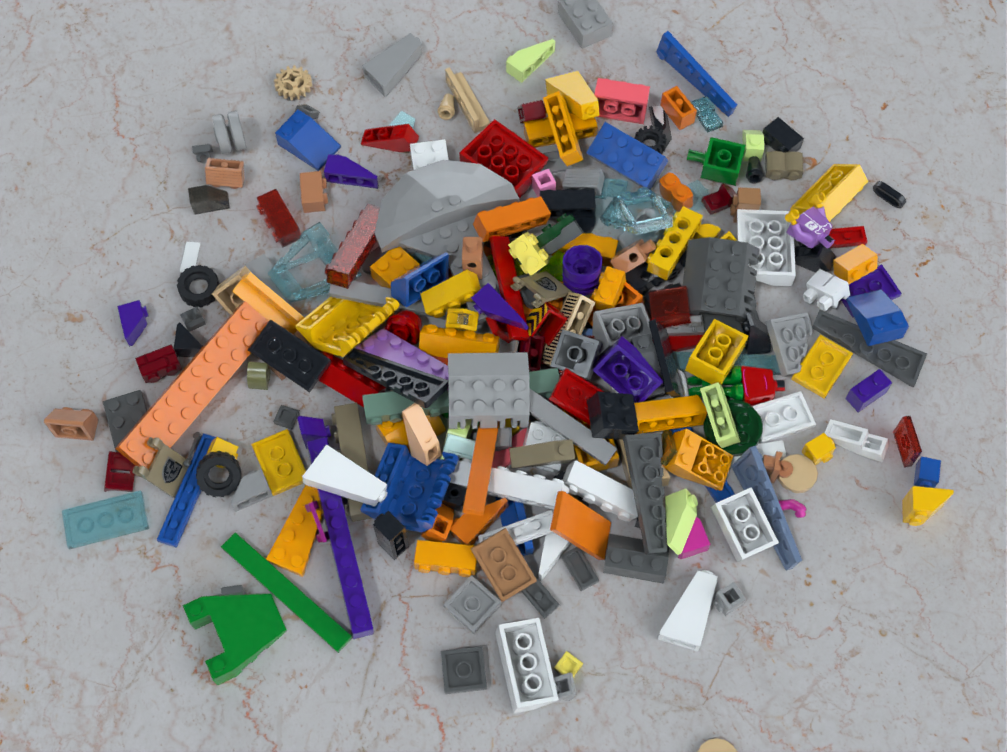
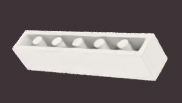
(514, 486)

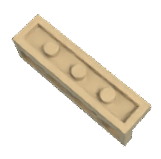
(466, 100)

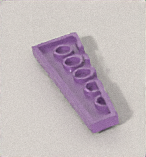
(396, 349)

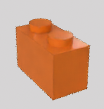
(678, 107)

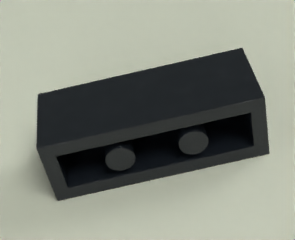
(575, 202)
(390, 534)

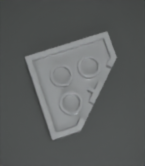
(789, 340)

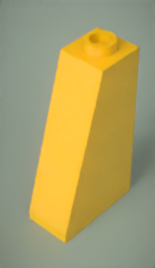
(576, 93)

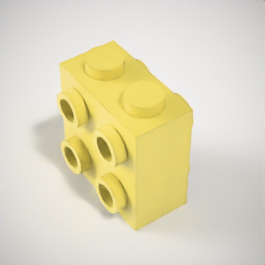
(529, 253)

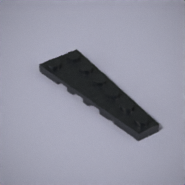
(408, 382)

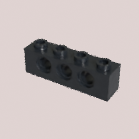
(634, 276)

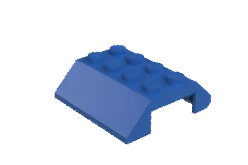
(412, 487)

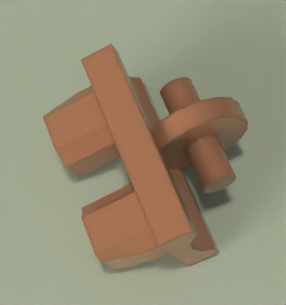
(775, 468)

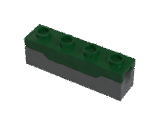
(558, 235)

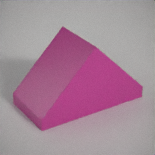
(696, 542)

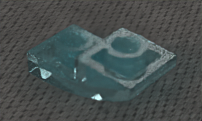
(707, 114)

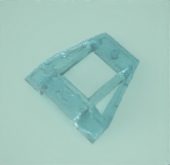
(619, 204)
(324, 249)

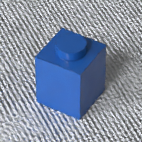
(927, 472)

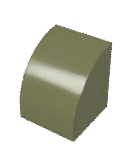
(258, 375)

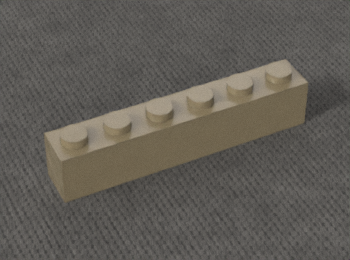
(352, 446)

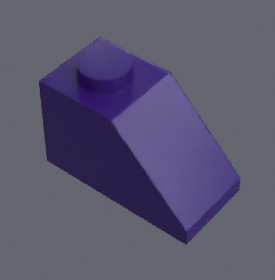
(133, 320)
(313, 429)

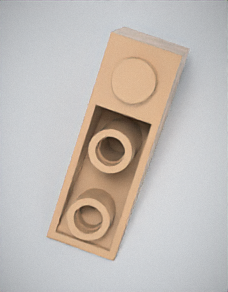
(421, 437)

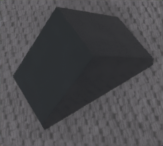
(185, 343)

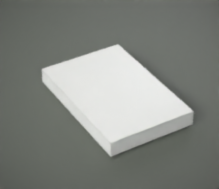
(784, 416)

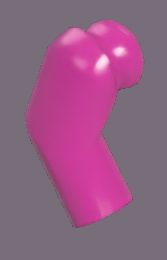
(792, 504)

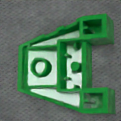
(243, 625)

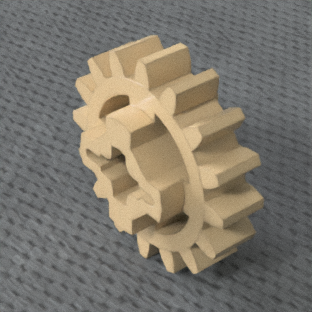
(293, 82)

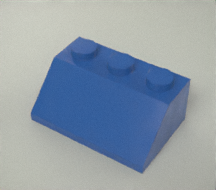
(425, 276)

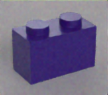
(868, 390)

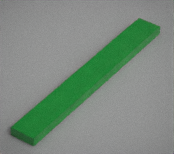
(287, 592)

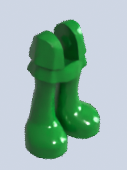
(732, 378)

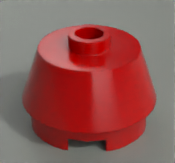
(406, 326)

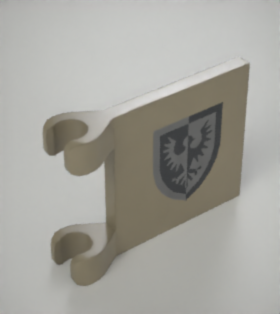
(543, 286)
(166, 469)

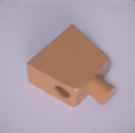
(473, 253)
(632, 255)

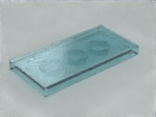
(105, 519)

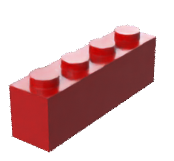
(348, 381)

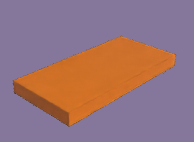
(580, 525)

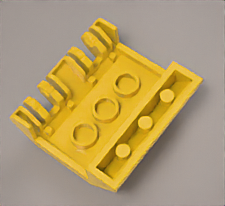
(343, 324)

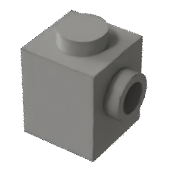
(729, 599)

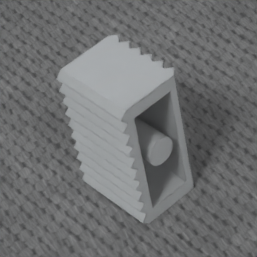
(584, 178)

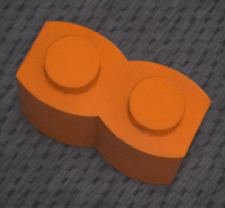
(675, 192)

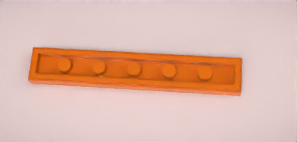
(480, 471)

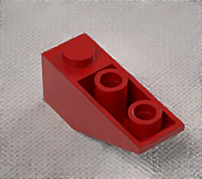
(390, 138)

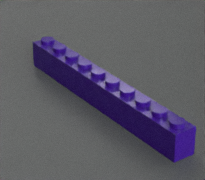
(343, 554)

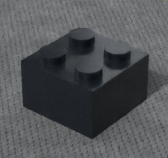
(612, 415)

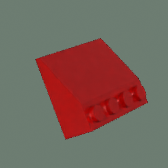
(505, 155)

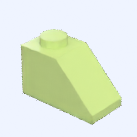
(754, 144)

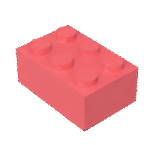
(622, 100)

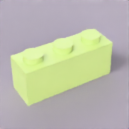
(720, 415)

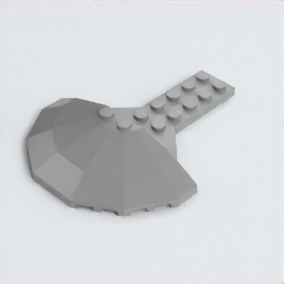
(437, 208)

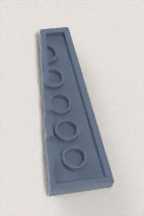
(752, 474)

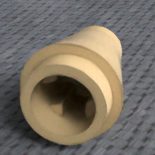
(446, 107)

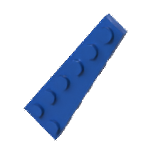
(683, 62)

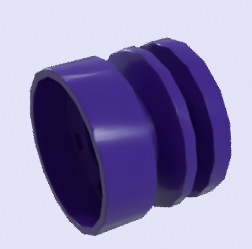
(581, 269)

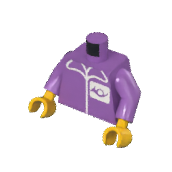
(812, 225)

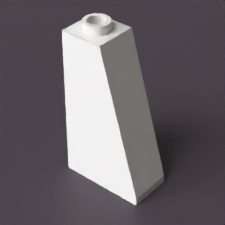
(344, 478)
(689, 617)

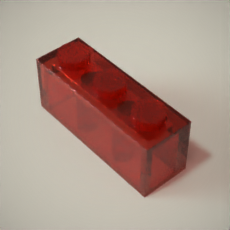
(278, 218)

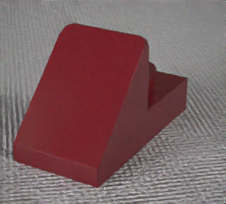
(719, 200)

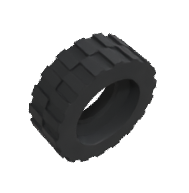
(191, 274)
(218, 489)

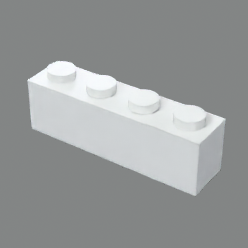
(600, 490)

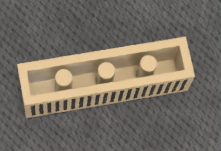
(577, 310)

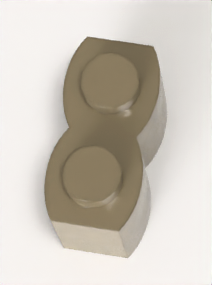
(784, 165)

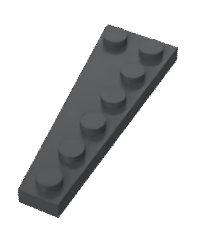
(891, 356)
(646, 475)

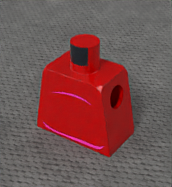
(759, 385)

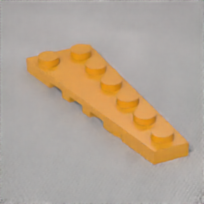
(297, 536)

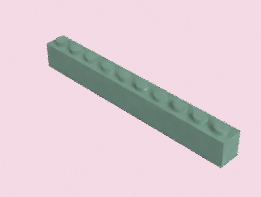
(389, 405)

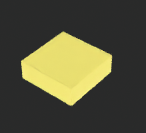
(567, 664)

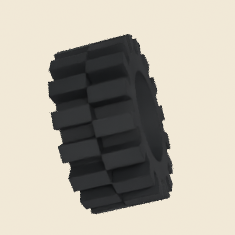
(652, 134)

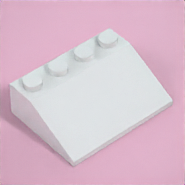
(768, 233)

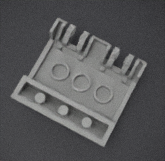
(488, 389)

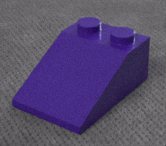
(627, 371)

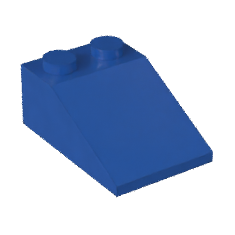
(306, 140)
(877, 317)

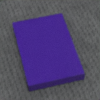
(873, 281)

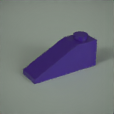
(345, 171)
(490, 303)

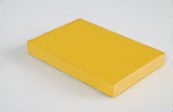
(822, 366)
(279, 462)

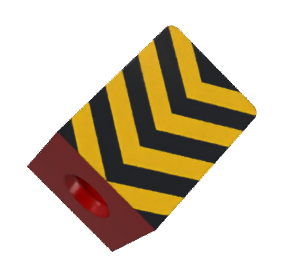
(551, 327)

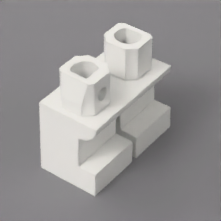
(826, 290)

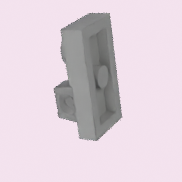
(694, 328)

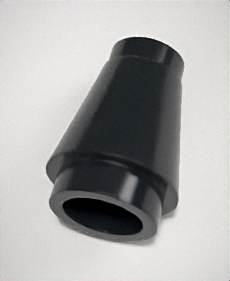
(754, 170)

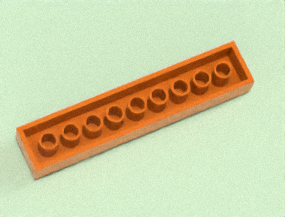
(194, 386)

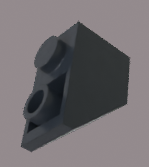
(758, 336)

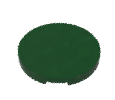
(748, 426)

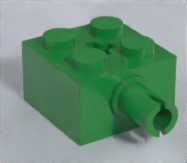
(720, 161)

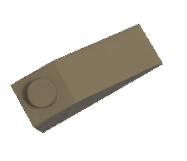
(542, 454)

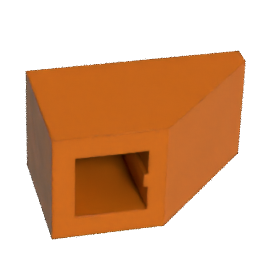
(441, 526)

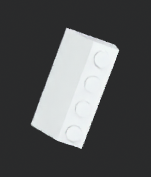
(526, 665)

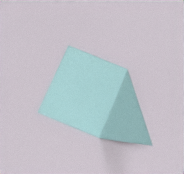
(403, 118)

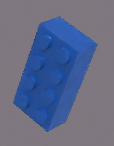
(627, 156)

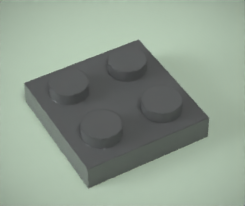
(463, 670)

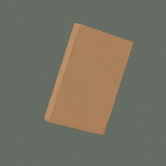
(503, 564)

